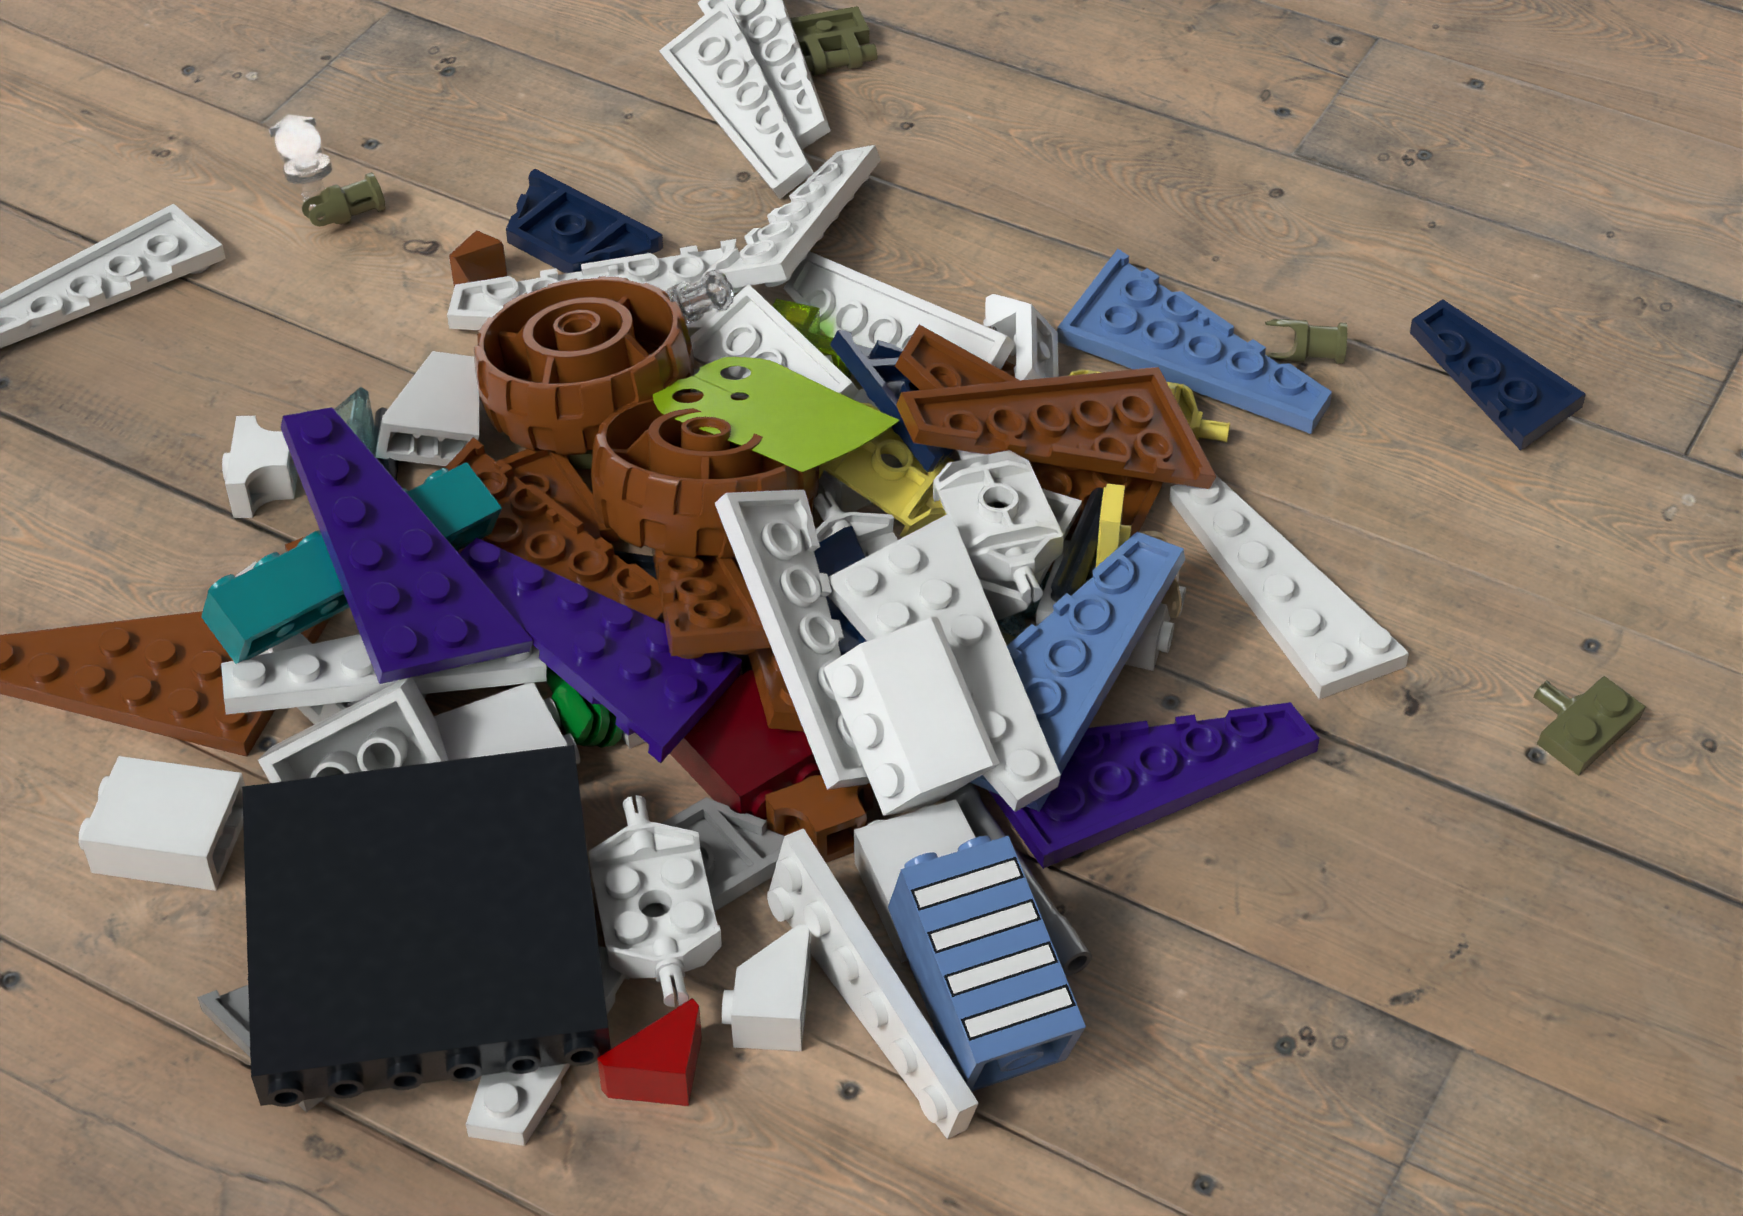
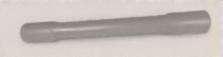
(1068, 945)

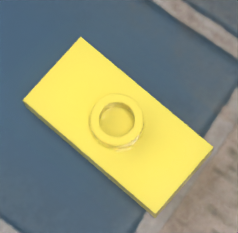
(1111, 532)

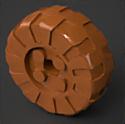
(574, 356)
(662, 477)

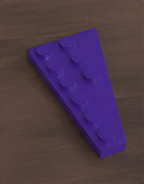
(607, 649)

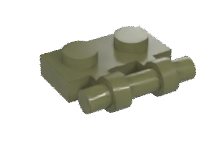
(834, 30)

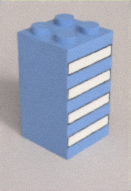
(985, 962)

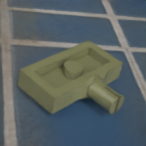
(1586, 722)

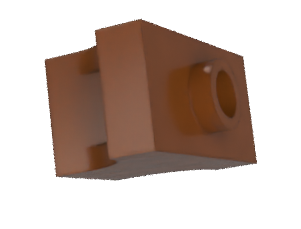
(823, 813)

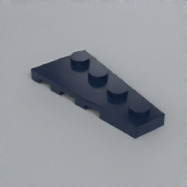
(1496, 375)

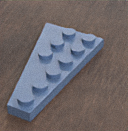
(1145, 325)
(1087, 640)

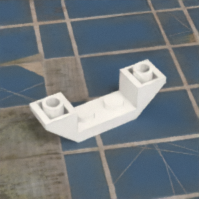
(1034, 337)

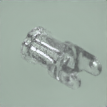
(702, 295)

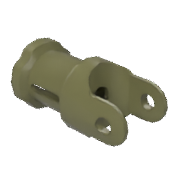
(341, 203)
(1312, 341)

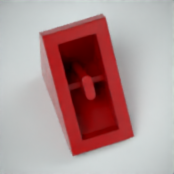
(656, 1061)

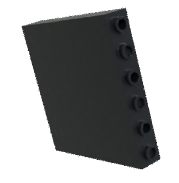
(420, 926)

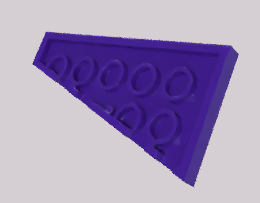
(401, 577)
(1142, 773)

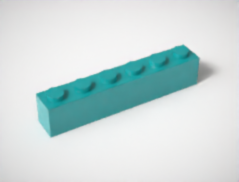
(301, 586)

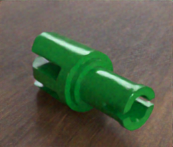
(585, 721)

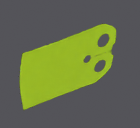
(795, 416)

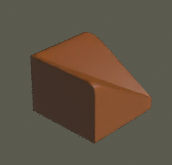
(478, 259)

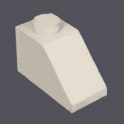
(771, 995)

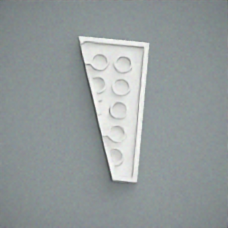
(478, 300)
(934, 577)

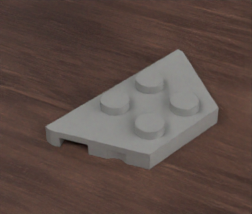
(734, 850)

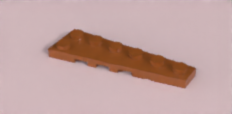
(706, 606)

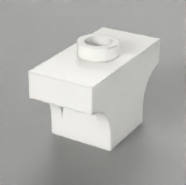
(257, 468)

